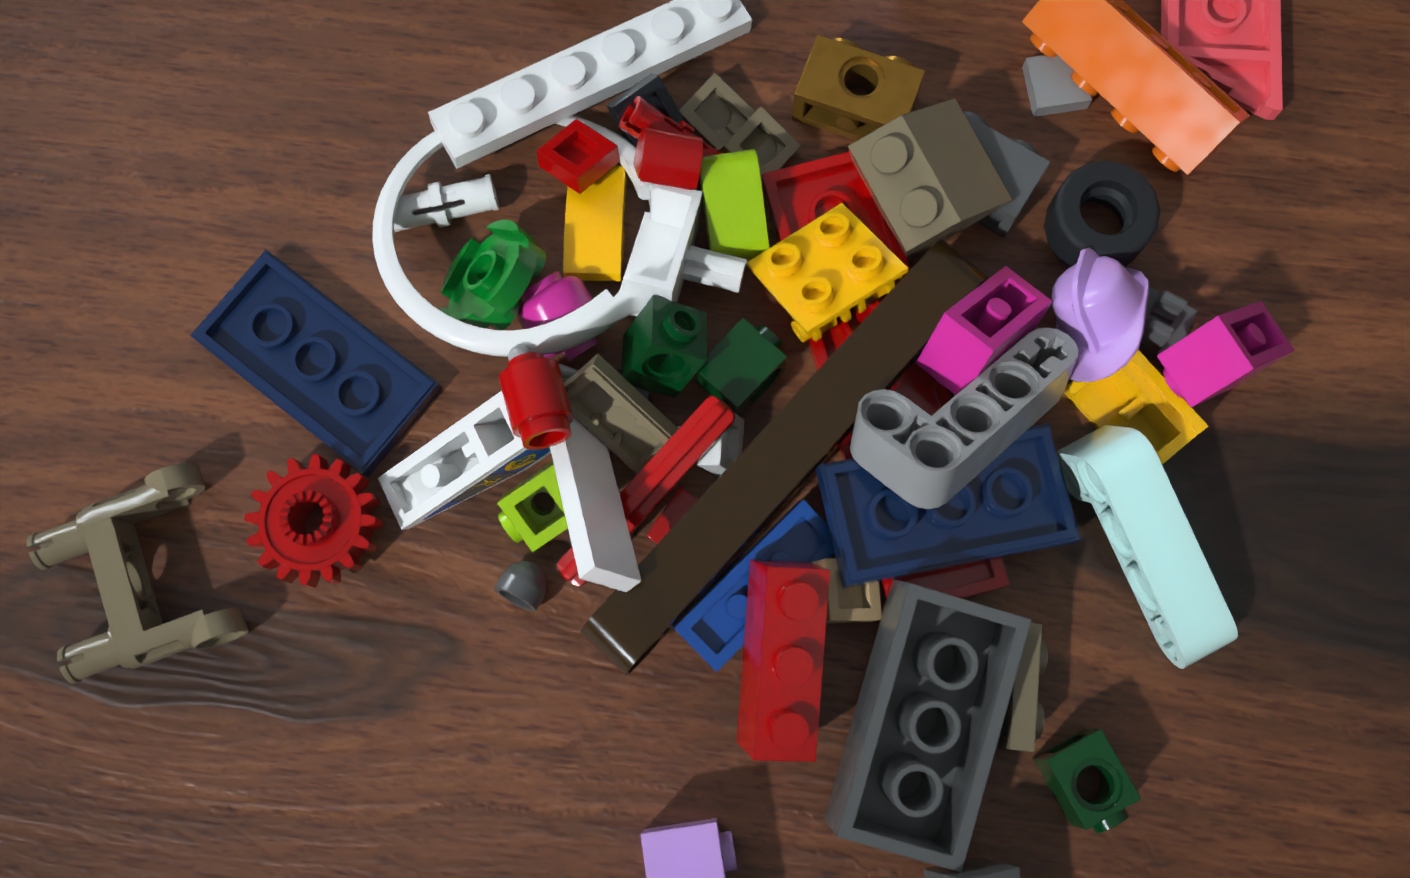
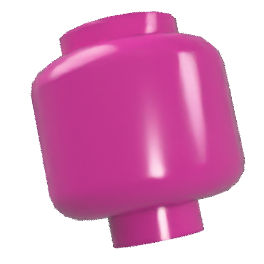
(551, 300)

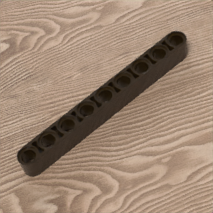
(779, 460)

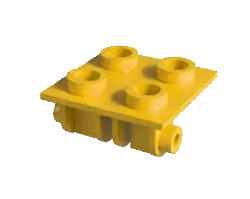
(827, 271)

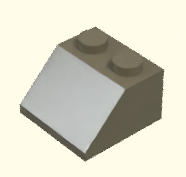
(928, 175)

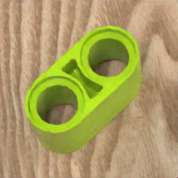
(734, 204)

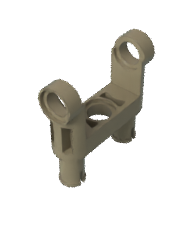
(134, 620)

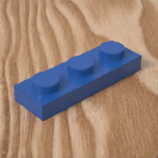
(718, 618)

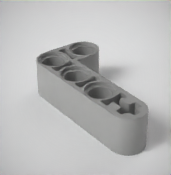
(939, 454)

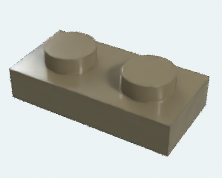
(1024, 713)

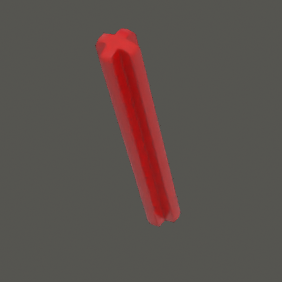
(665, 470)

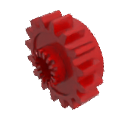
(285, 513)

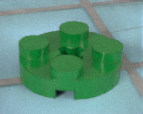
(492, 276)

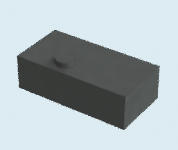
(926, 725)

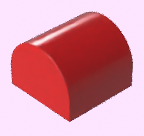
(668, 158)

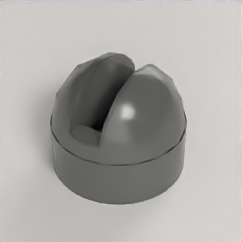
(522, 585)

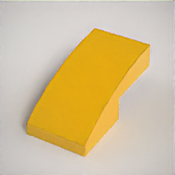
(596, 229)

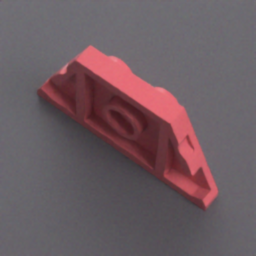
(1233, 46)

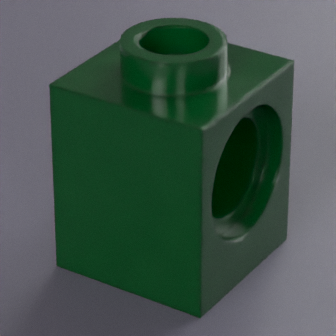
(664, 346)
(742, 366)
(1060, 771)

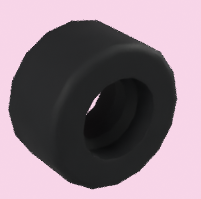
(1117, 188)

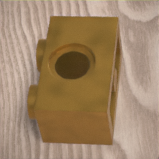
(839, 64)

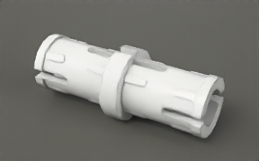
(477, 196)

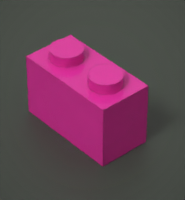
(982, 329)
(1224, 353)

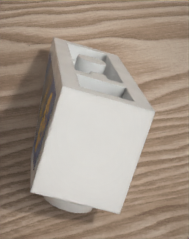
(458, 465)

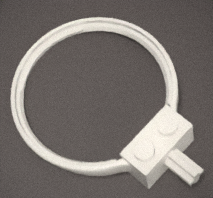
(657, 266)

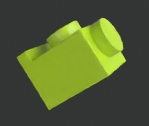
(521, 516)

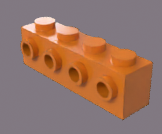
(1140, 76)

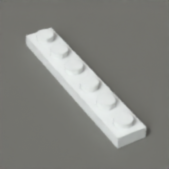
(584, 75)

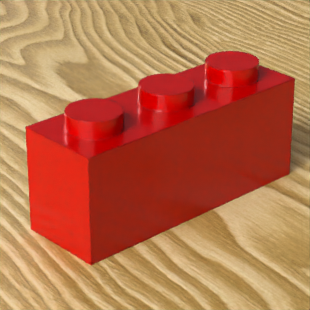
(783, 660)

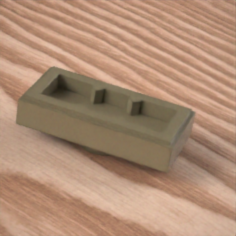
(617, 413)

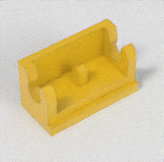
(1142, 401)

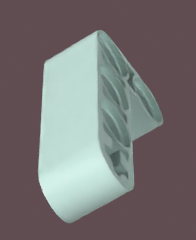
(1151, 539)

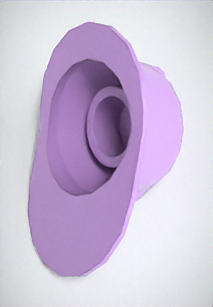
(1102, 312)

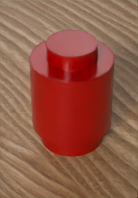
(536, 400)

